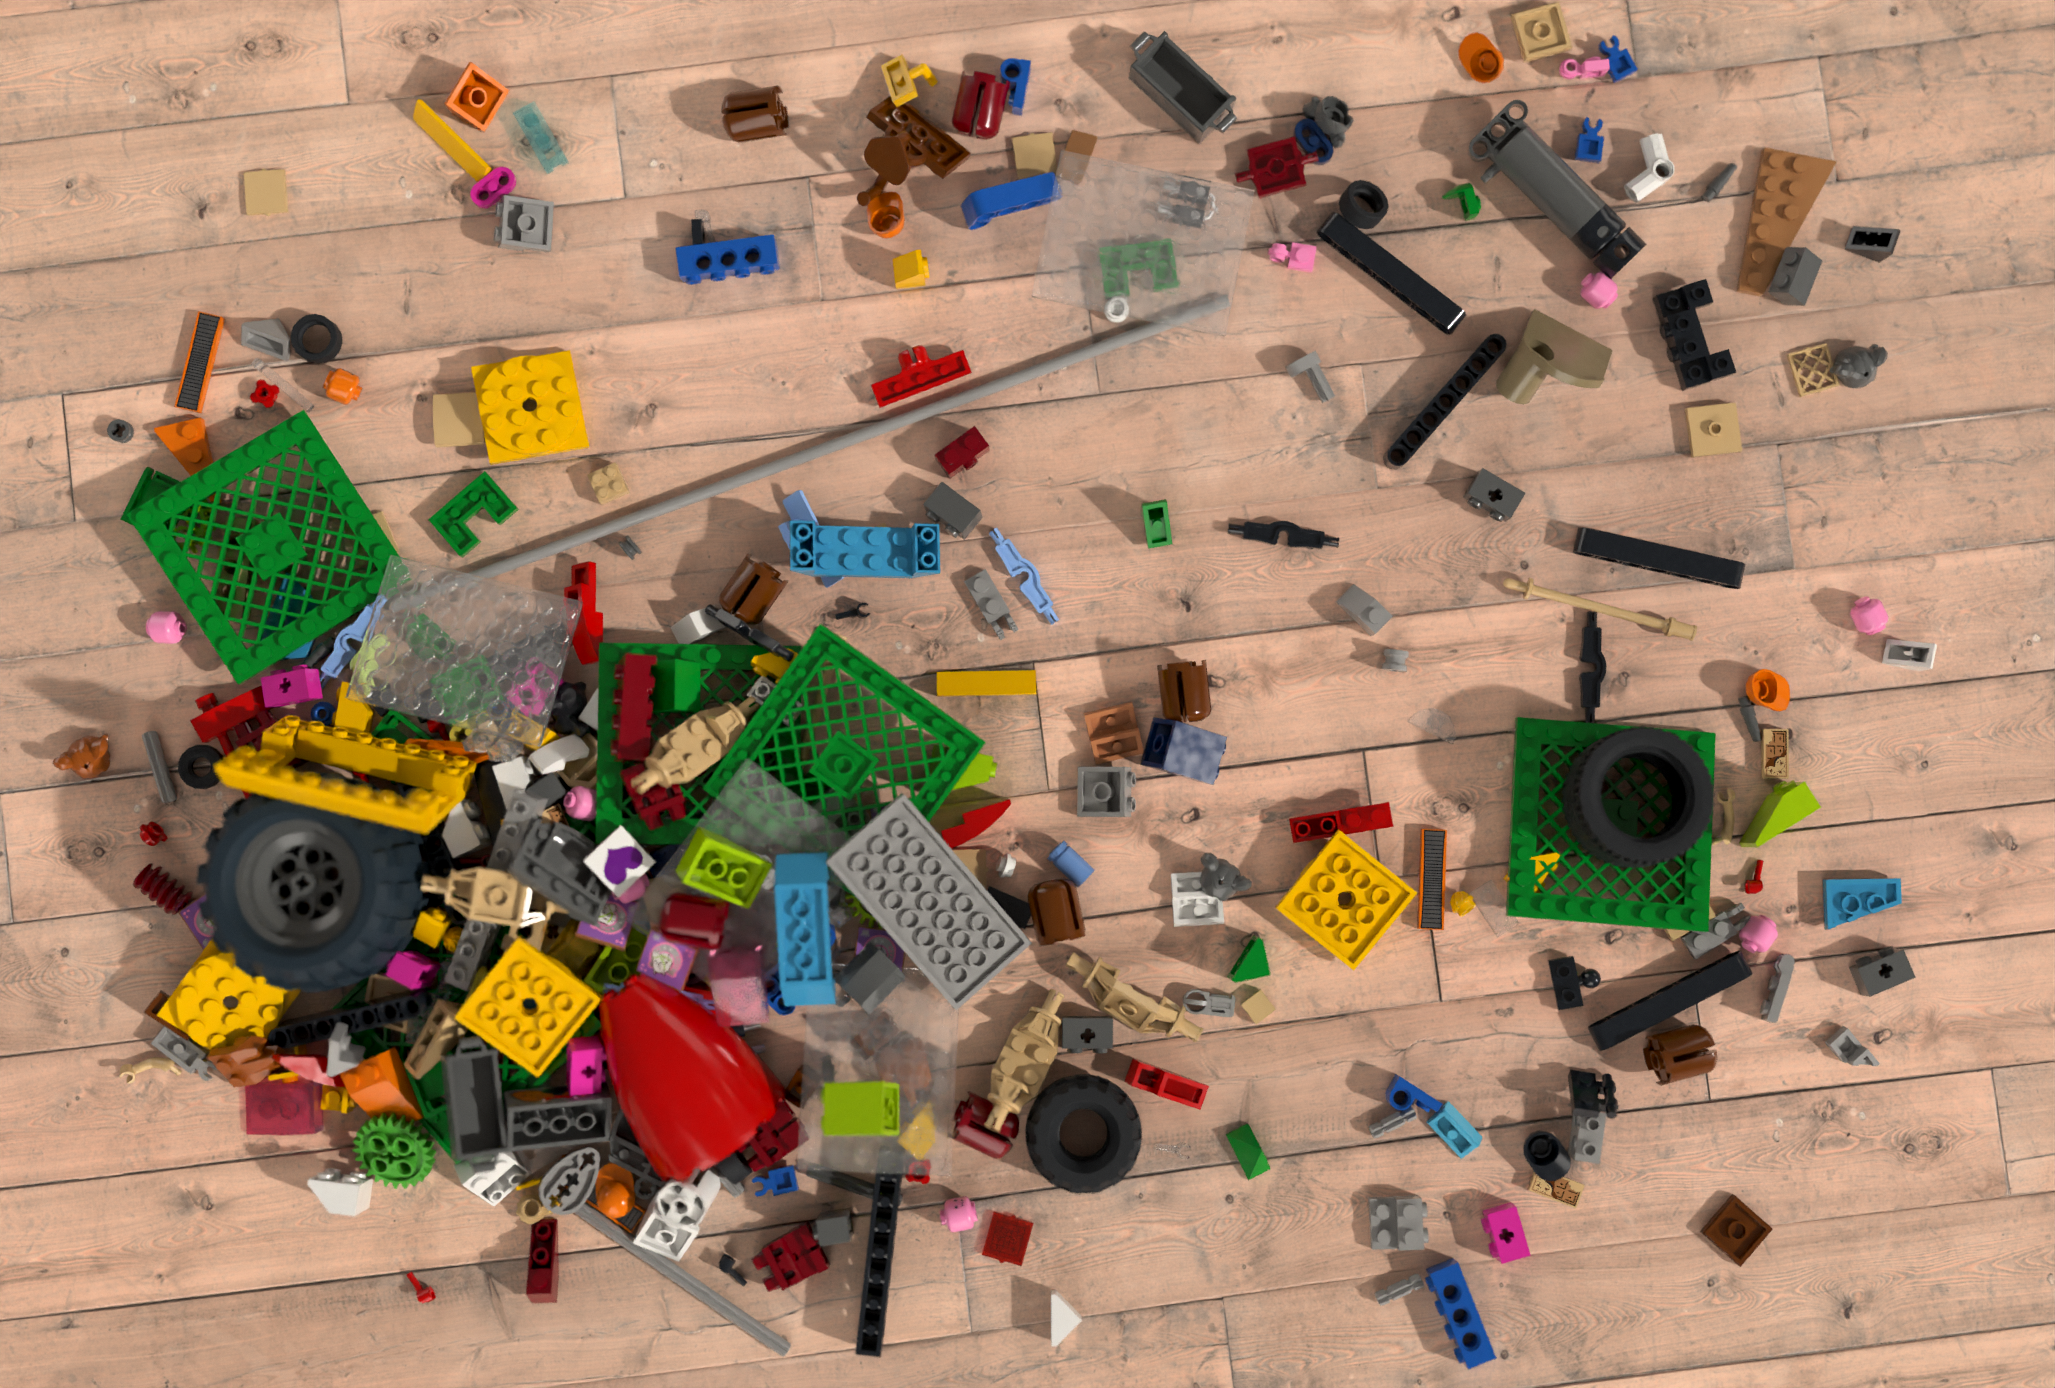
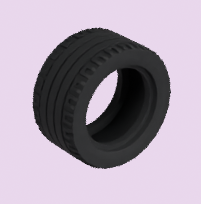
(1688, 784)

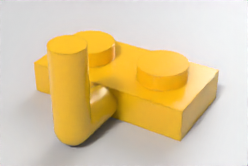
(900, 79)

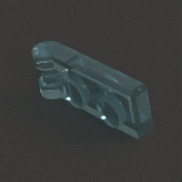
(540, 136)

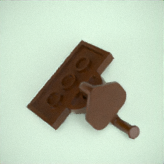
(907, 142)

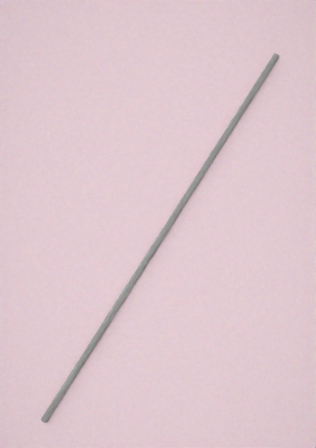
(820, 450)

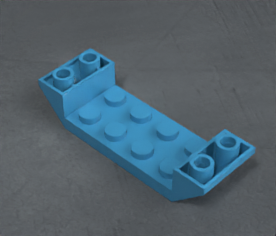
(864, 550)
(804, 929)

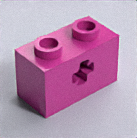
(291, 687)
(584, 1065)
(1515, 1244)

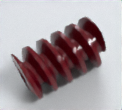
(162, 890)

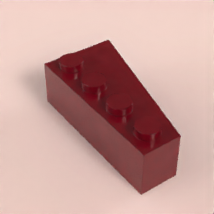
(633, 708)

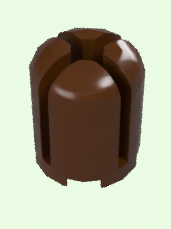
(754, 114)
(751, 591)
(1184, 691)
(1056, 911)
(1680, 1054)

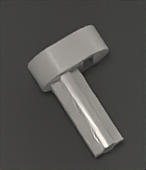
(1310, 364)

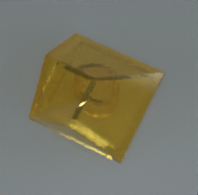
(574, 952)

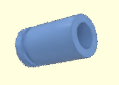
(1070, 863)

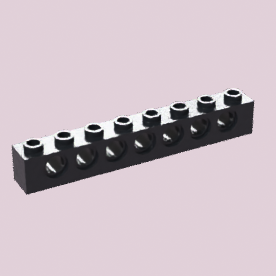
(878, 1264)

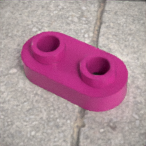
(491, 185)

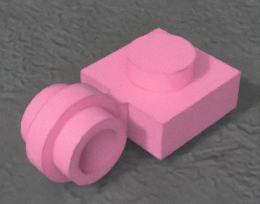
(1590, 68)
(1300, 256)

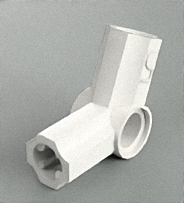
(1655, 157)

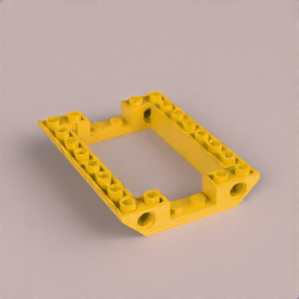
(357, 752)

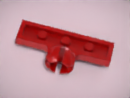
(919, 375)

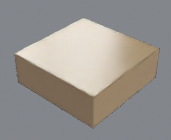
(1258, 1006)

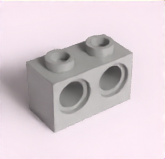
(1587, 1138)

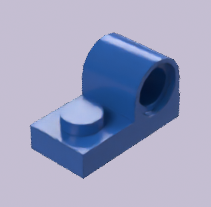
(1017, 83)
(1411, 1092)

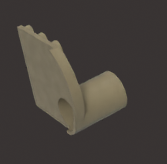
(1552, 350)

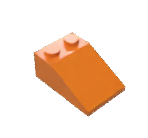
(382, 1087)

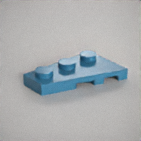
(1854, 898)

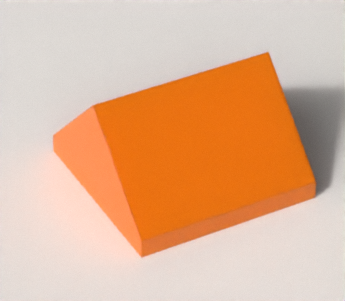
(476, 97)

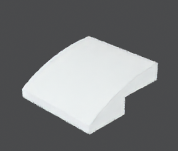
(1192, 904)

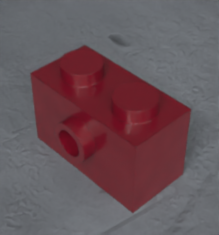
(962, 452)

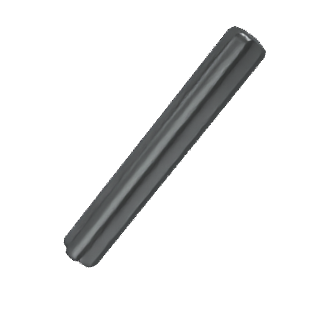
(845, 1182)

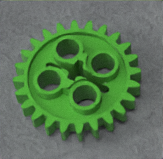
(394, 1150)

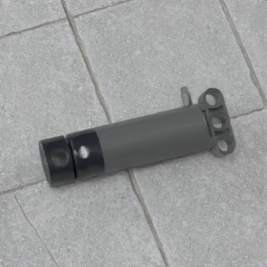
(1556, 190)

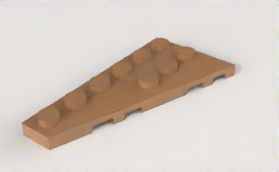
(1781, 201)

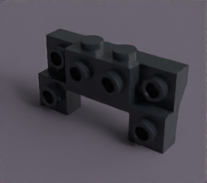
(1685, 336)

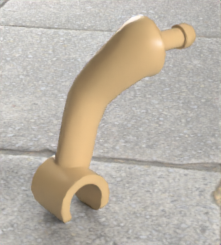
(1729, 819)
(155, 1062)

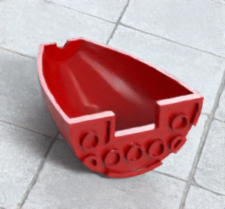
(682, 1078)

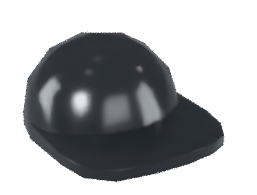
(1546, 1155)

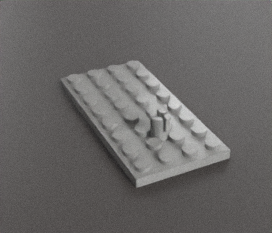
(928, 901)

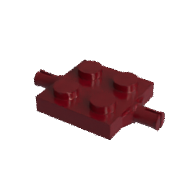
(1276, 167)

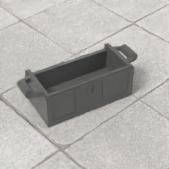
(1181, 87)
(474, 1104)

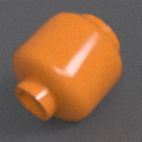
(342, 386)

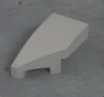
(1849, 1049)

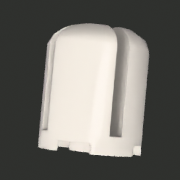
(696, 1198)

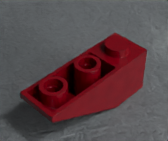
(543, 1262)

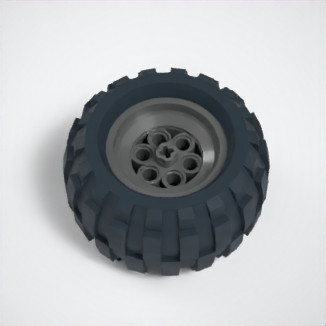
(260, 891)

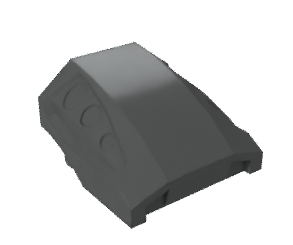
(870, 977)

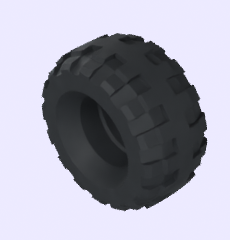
(1089, 1172)

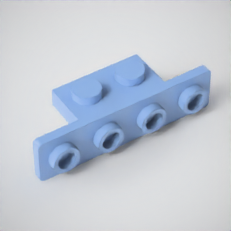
(799, 509)

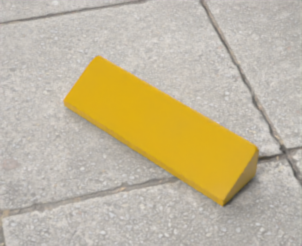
(450, 141)
(986, 683)

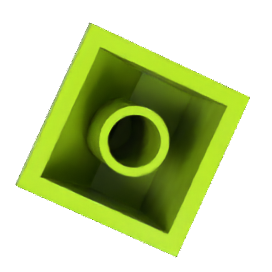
(977, 773)
(860, 1109)

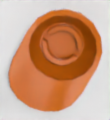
(1480, 58)
(886, 215)
(1768, 690)
(614, 1191)

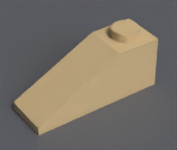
(436, 1038)

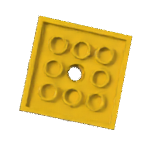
(517, 434)
(1374, 905)
(199, 1006)
(521, 1033)

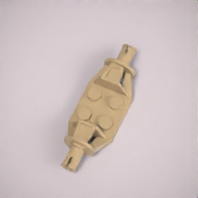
(695, 745)
(492, 896)
(1130, 1006)
(1024, 1060)

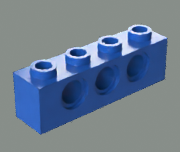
(690, 256)
(1480, 1348)

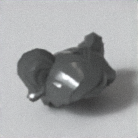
(1331, 117)
(1858, 365)
(1221, 869)

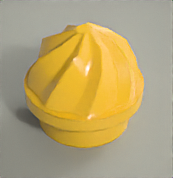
(1462, 903)
(452, 938)

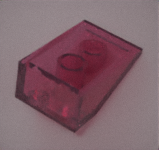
(738, 986)
(284, 1108)

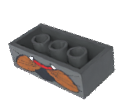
(554, 1118)

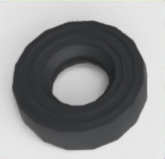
(186, 762)

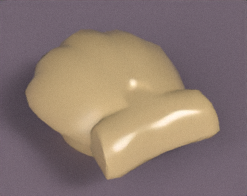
(531, 1209)

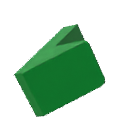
(1156, 523)

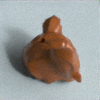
(89, 751)

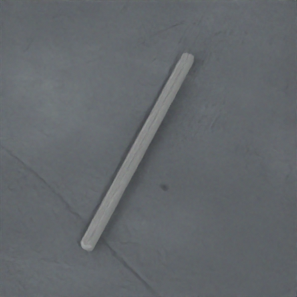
(683, 1279)

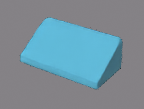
(1455, 1130)

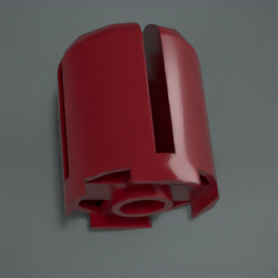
(991, 106)
(693, 920)
(978, 1136)

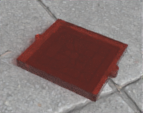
(1007, 1238)

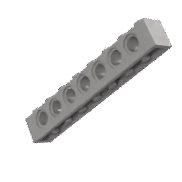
(480, 936)

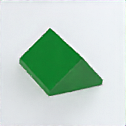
(676, 686)
(1251, 963)

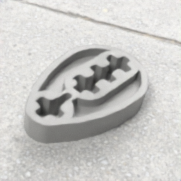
(578, 1193)

